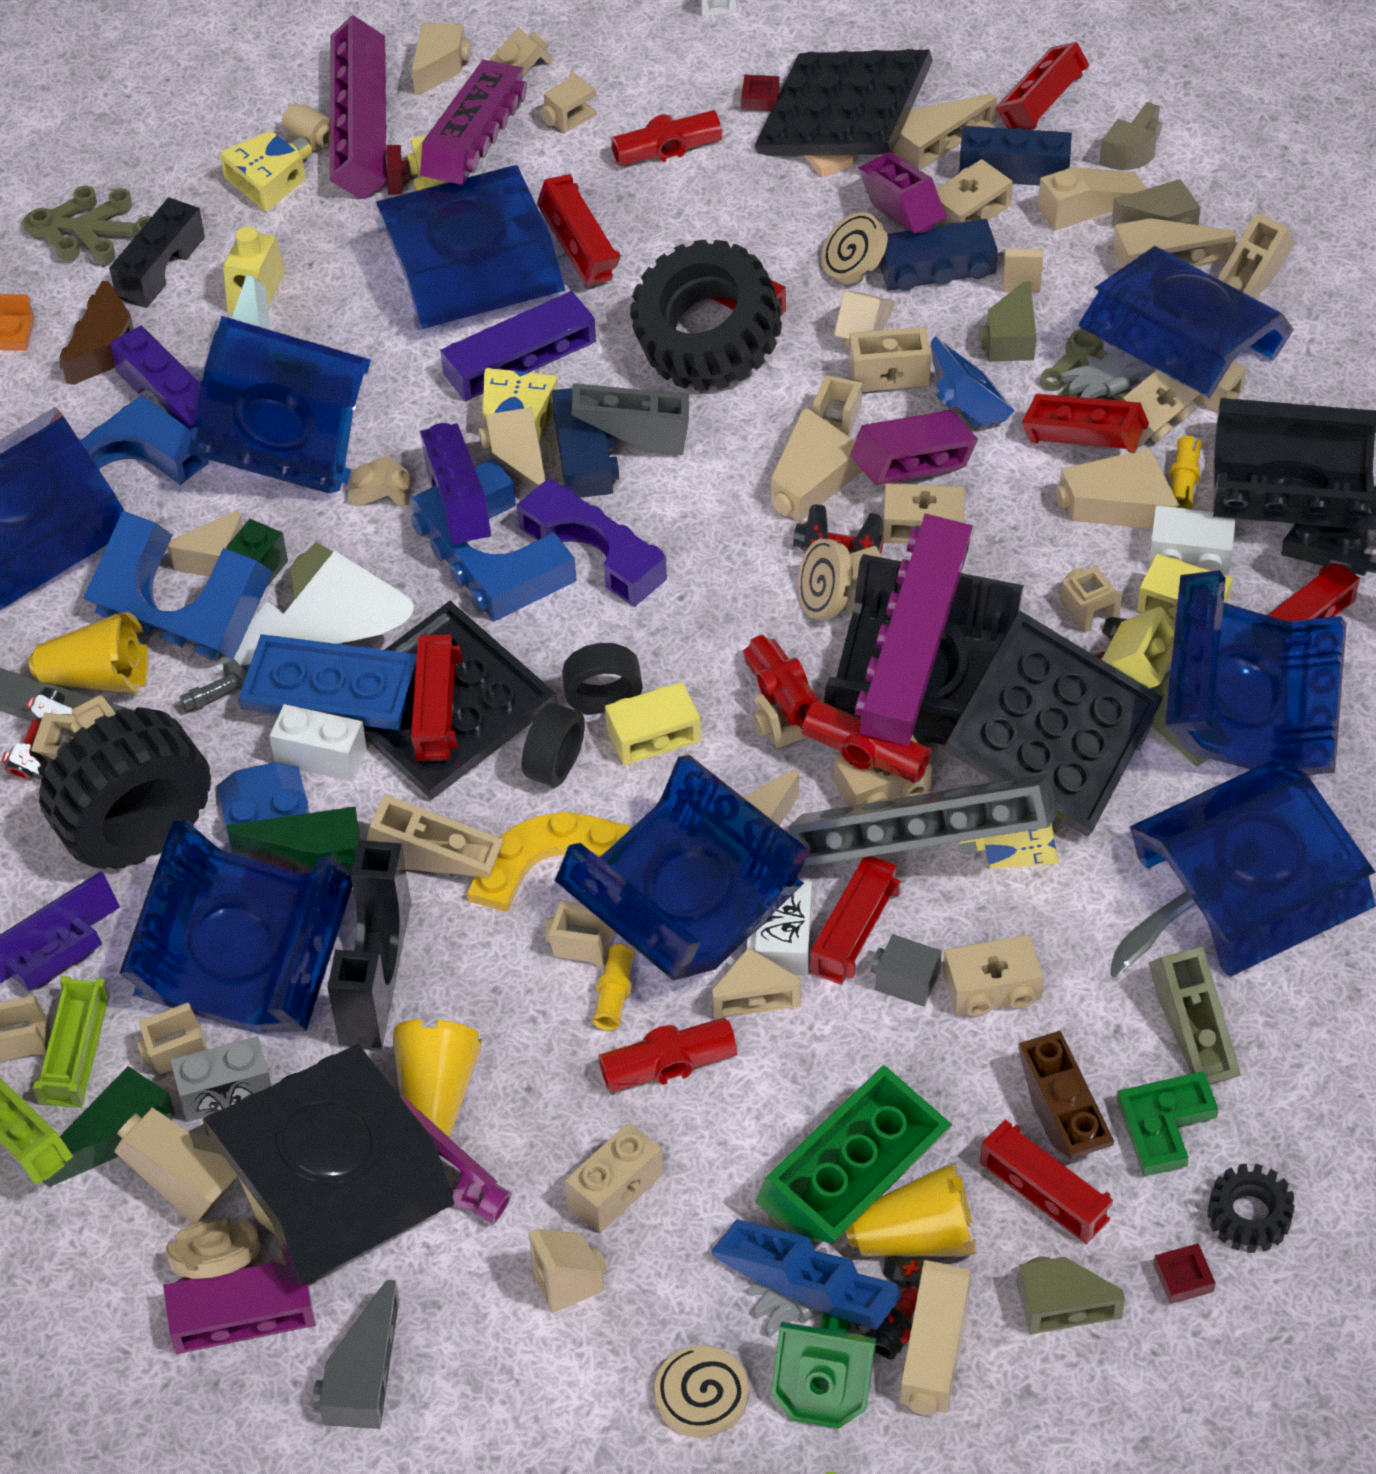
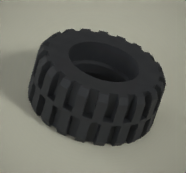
(696, 275)
(123, 787)

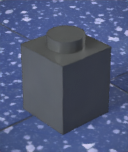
(906, 969)

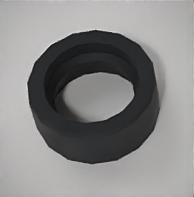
(598, 660)
(553, 744)

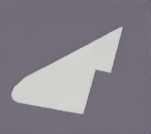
(334, 607)

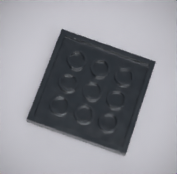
(844, 103)
(491, 702)
(1054, 713)

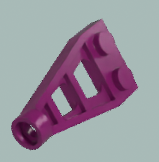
(473, 1179)

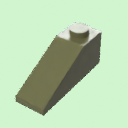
(1195, 1013)

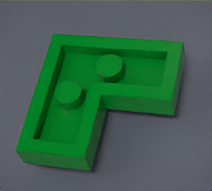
(1155, 1113)

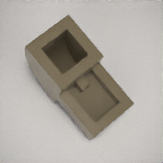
(1134, 143)

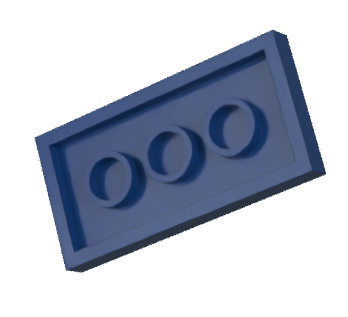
(330, 679)

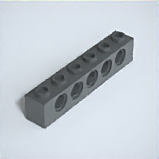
(926, 820)

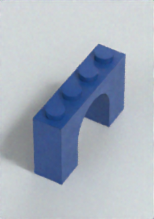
(148, 435)
(495, 581)
(211, 623)

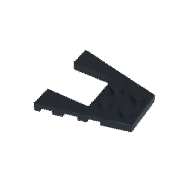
(1332, 545)

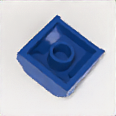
(967, 387)
(262, 794)

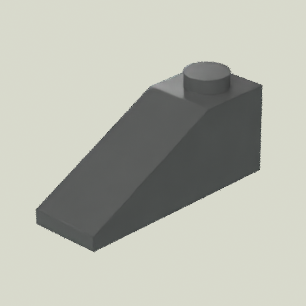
(639, 417)
(360, 1365)

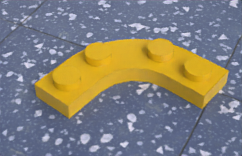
(534, 841)

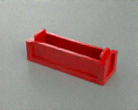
(1042, 86)
(577, 230)
(1085, 421)
(1322, 597)
(434, 697)
(853, 919)
(1045, 1182)

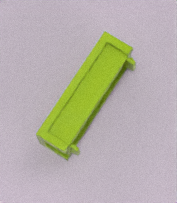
(72, 1043)
(30, 1137)

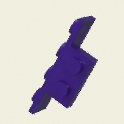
(56, 934)

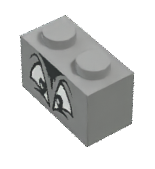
(220, 1077)

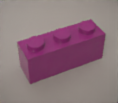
(902, 192)
(913, 447)
(235, 1308)

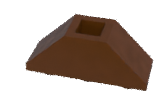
(90, 347)
(1062, 1097)

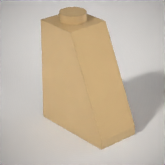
(811, 466)
(1115, 490)
(170, 1164)
(935, 1337)

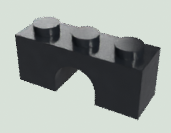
(141, 267)

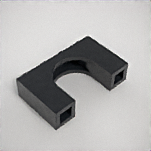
(365, 979)

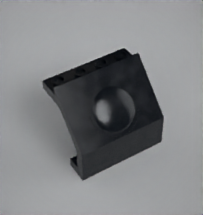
(1294, 464)
(971, 636)
(330, 1161)

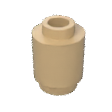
(308, 123)

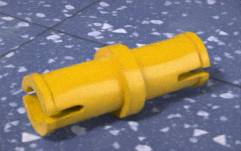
(1185, 471)
(614, 987)

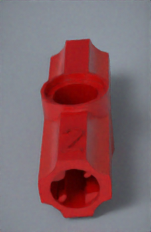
(666, 137)
(780, 679)
(861, 751)
(667, 1054)

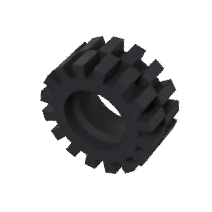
(1257, 1185)

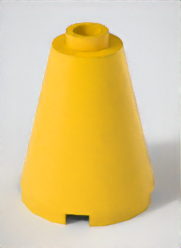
(95, 657)
(435, 1067)
(918, 1220)

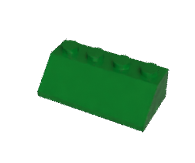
(851, 1158)

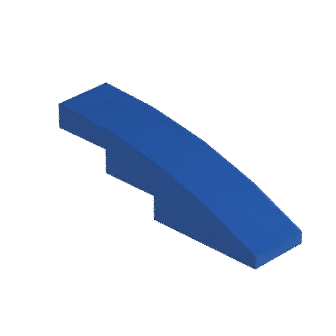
(811, 1277)

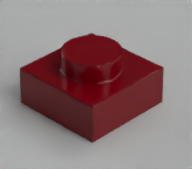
(760, 92)
(396, 170)
(1184, 1273)

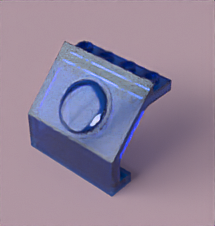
(471, 246)
(1182, 320)
(276, 405)
(50, 505)
(1253, 683)
(1260, 862)
(689, 874)
(235, 934)

